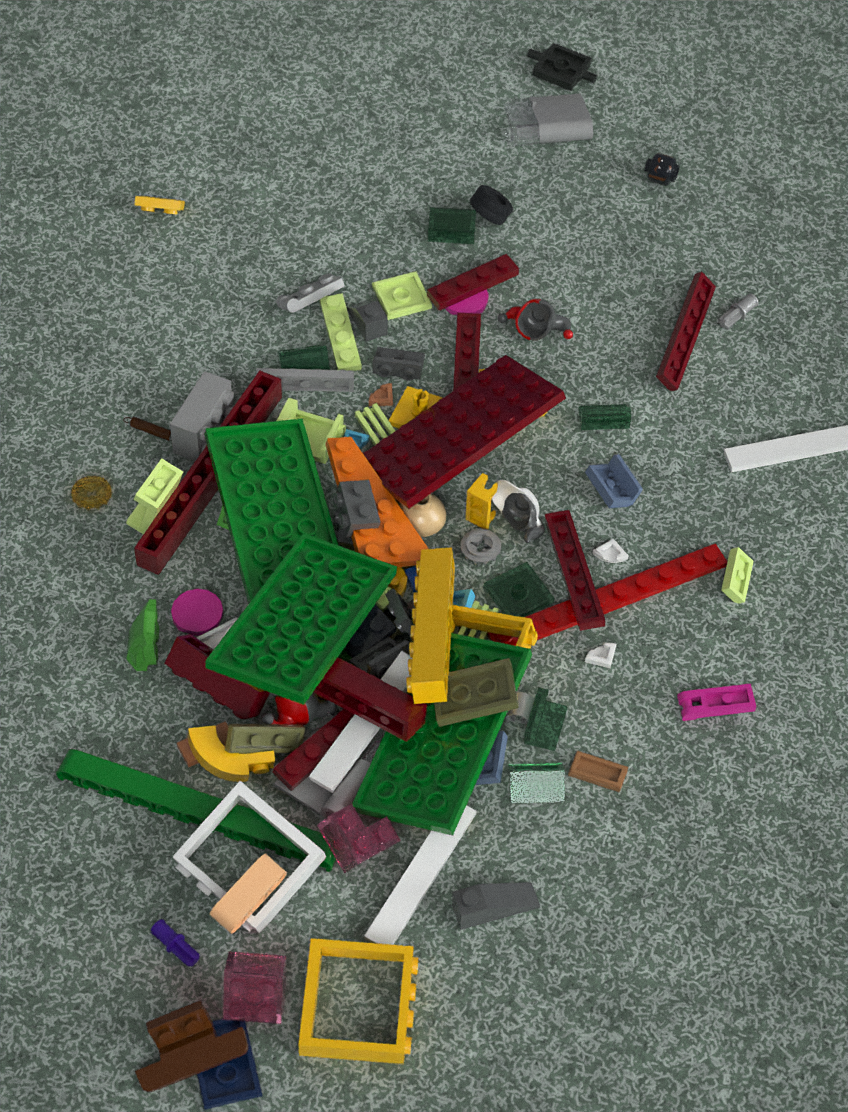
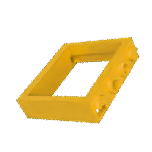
(495, 623)
(353, 1049)

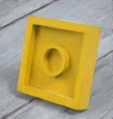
(411, 405)

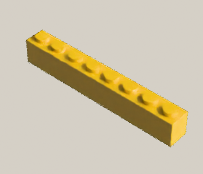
(432, 626)

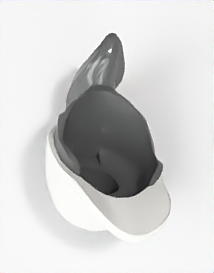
(522, 504)

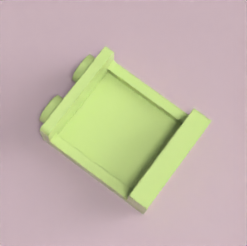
(317, 428)
(154, 495)

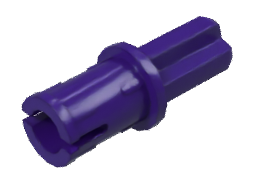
(175, 943)

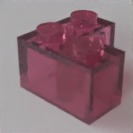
(354, 843)

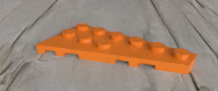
(396, 538)

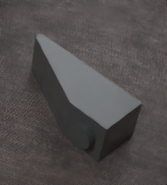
(492, 902)

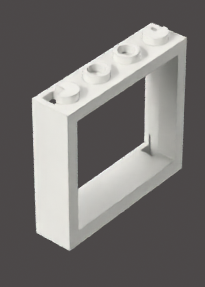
(241, 792)

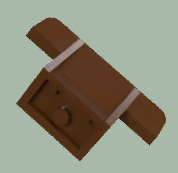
(188, 1046)

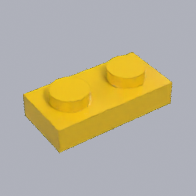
(170, 206)

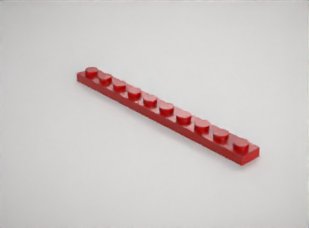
(627, 591)

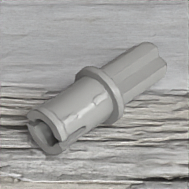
(738, 311)

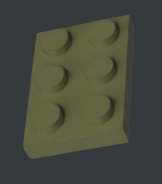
(478, 693)

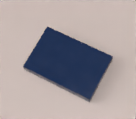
(232, 1080)

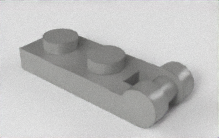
(310, 293)

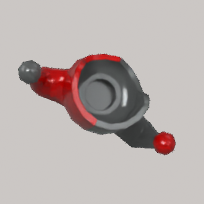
(537, 319)
(297, 714)

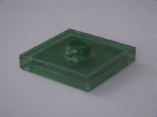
(519, 591)

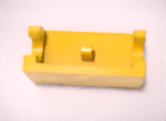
(479, 503)

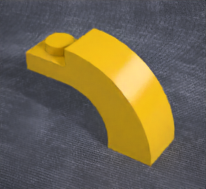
(224, 765)

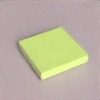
(402, 295)

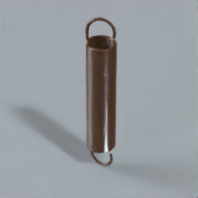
(149, 428)

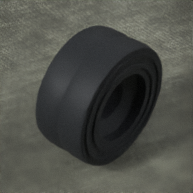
(491, 204)

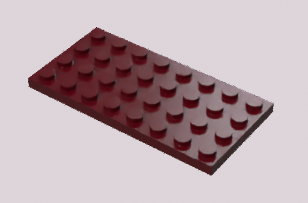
(461, 429)

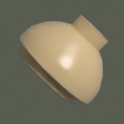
(426, 518)

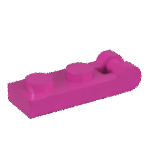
(717, 701)

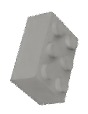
(203, 408)

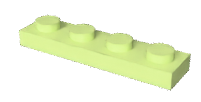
(340, 333)

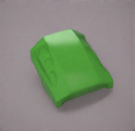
(143, 638)

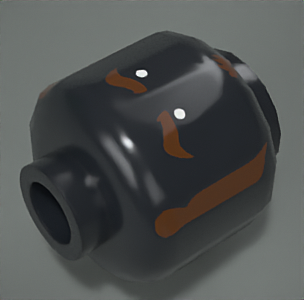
(662, 169)

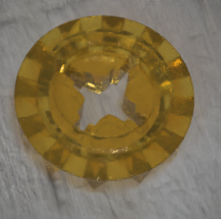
(91, 483)

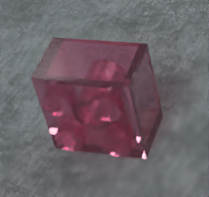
(254, 987)

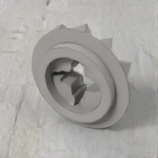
(474, 538)

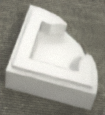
(611, 551)
(602, 655)

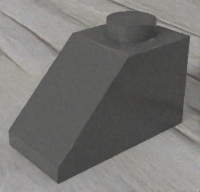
(369, 319)

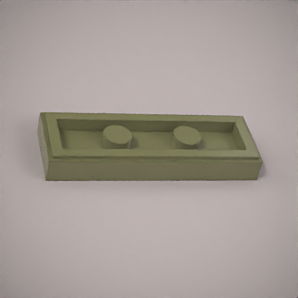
(263, 738)

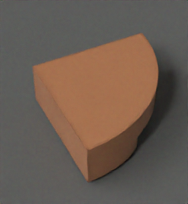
(382, 396)

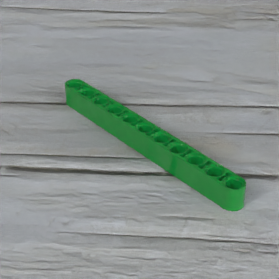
(182, 803)

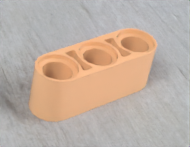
(248, 893)

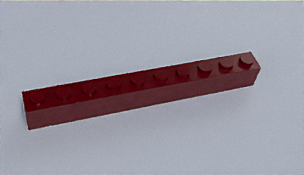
(200, 483)

